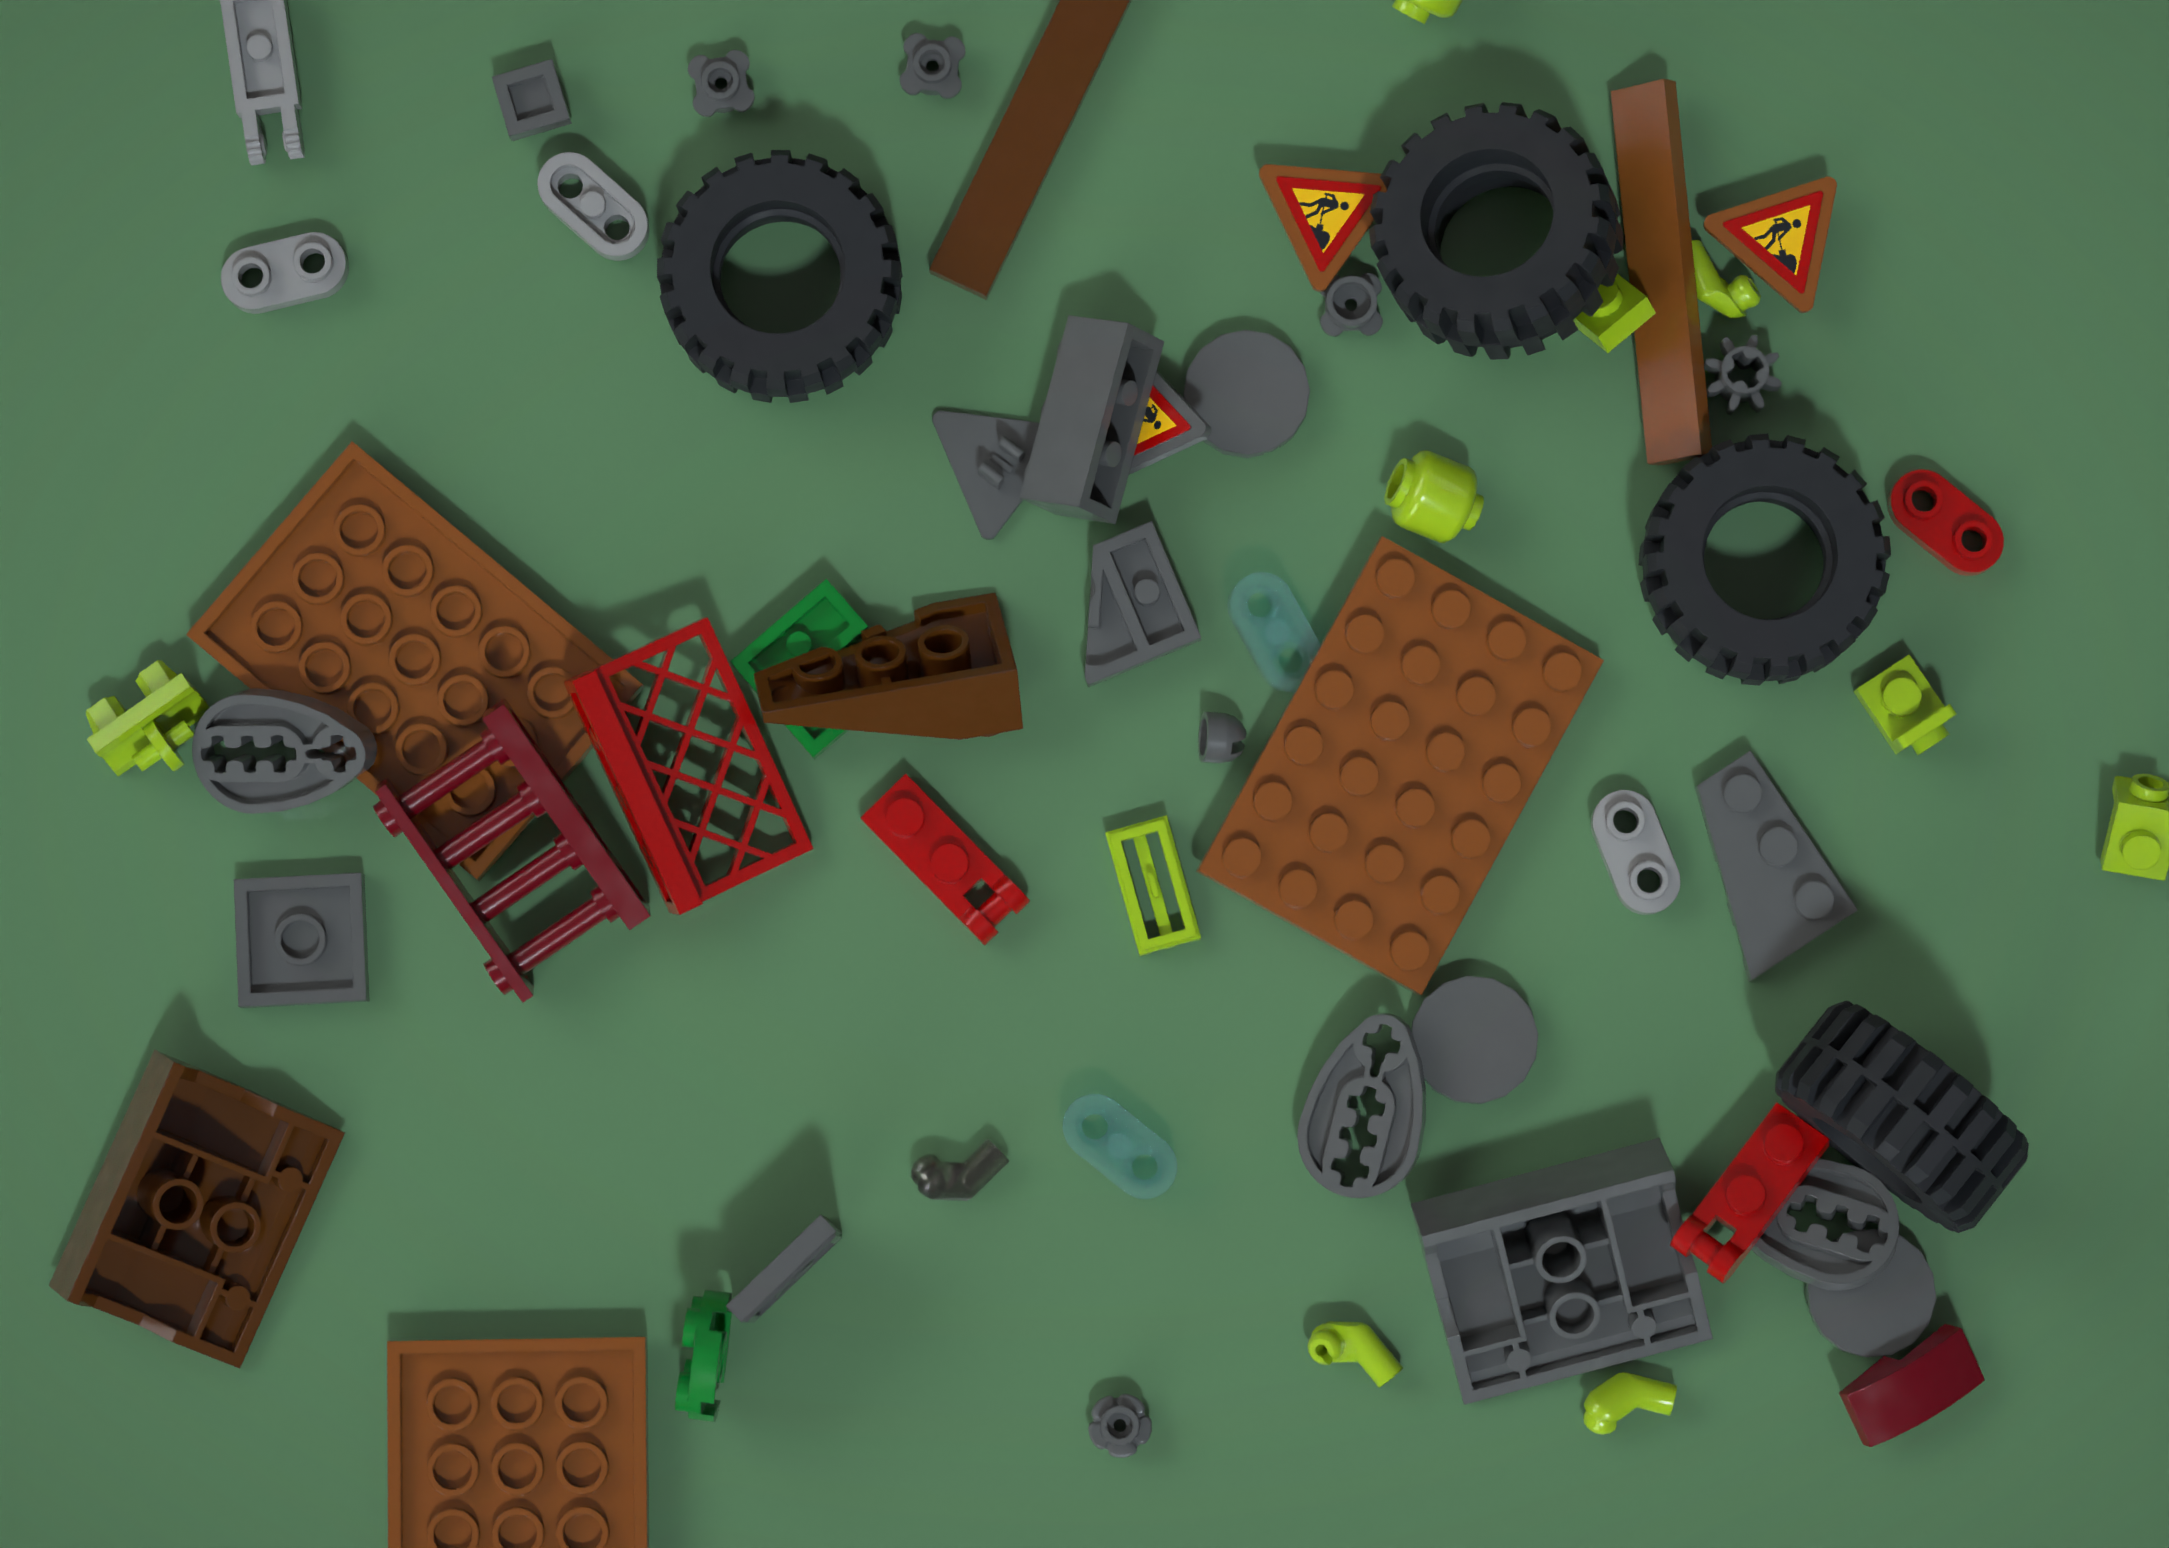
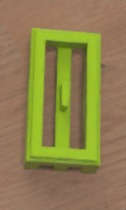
(1167, 937)

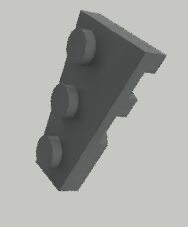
(1769, 867)

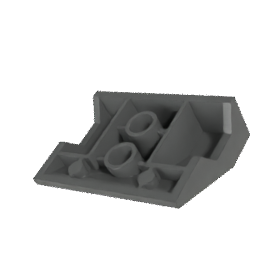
(1561, 1271)

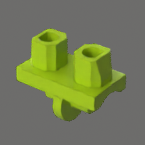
(150, 727)

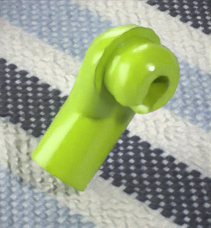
(1727, 298)
(1353, 1343)

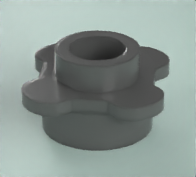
(939, 82)
(734, 96)
(1364, 317)

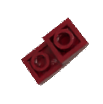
(1909, 1391)

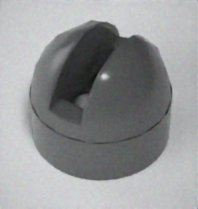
(1220, 737)

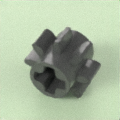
(1745, 357)

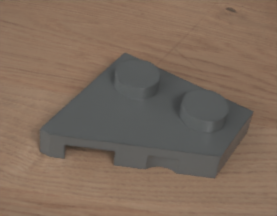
(1134, 606)

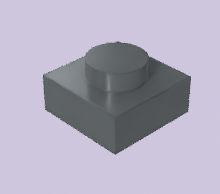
(531, 100)

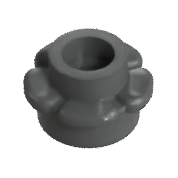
(1137, 1425)

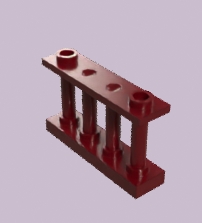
(575, 846)

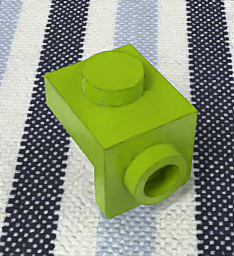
(2138, 828)

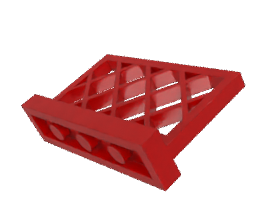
(639, 791)

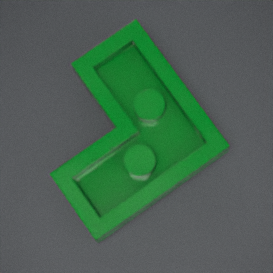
(814, 622)

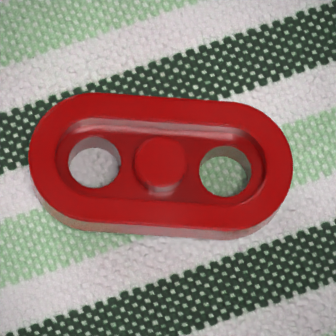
(1942, 527)

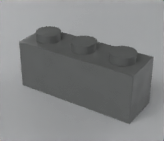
(1091, 419)

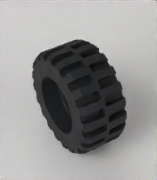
(1469, 159)
(765, 194)
(1816, 492)
(1902, 1116)

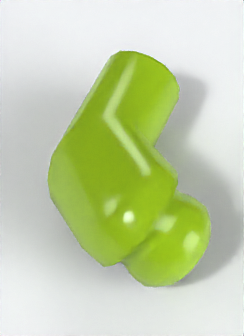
(1622, 1395)

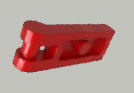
(942, 857)
(1751, 1191)

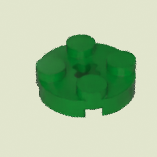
(708, 1332)

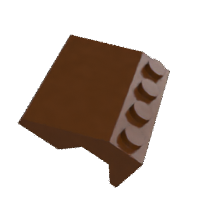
(196, 1209)

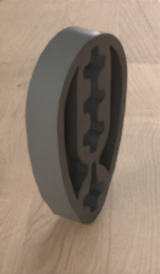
(272, 782)
(1329, 1111)
(1810, 1254)

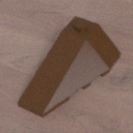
(928, 678)

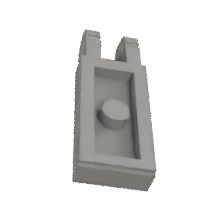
(263, 72)

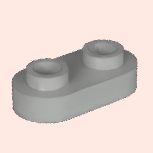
(594, 207)
(283, 273)
(1635, 851)

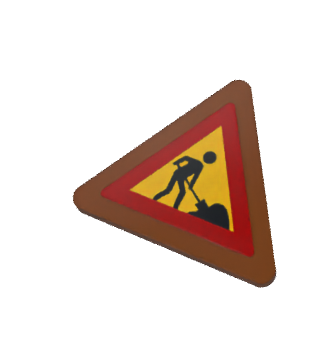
(1321, 214)
(1781, 237)

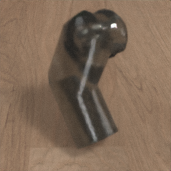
(957, 1180)

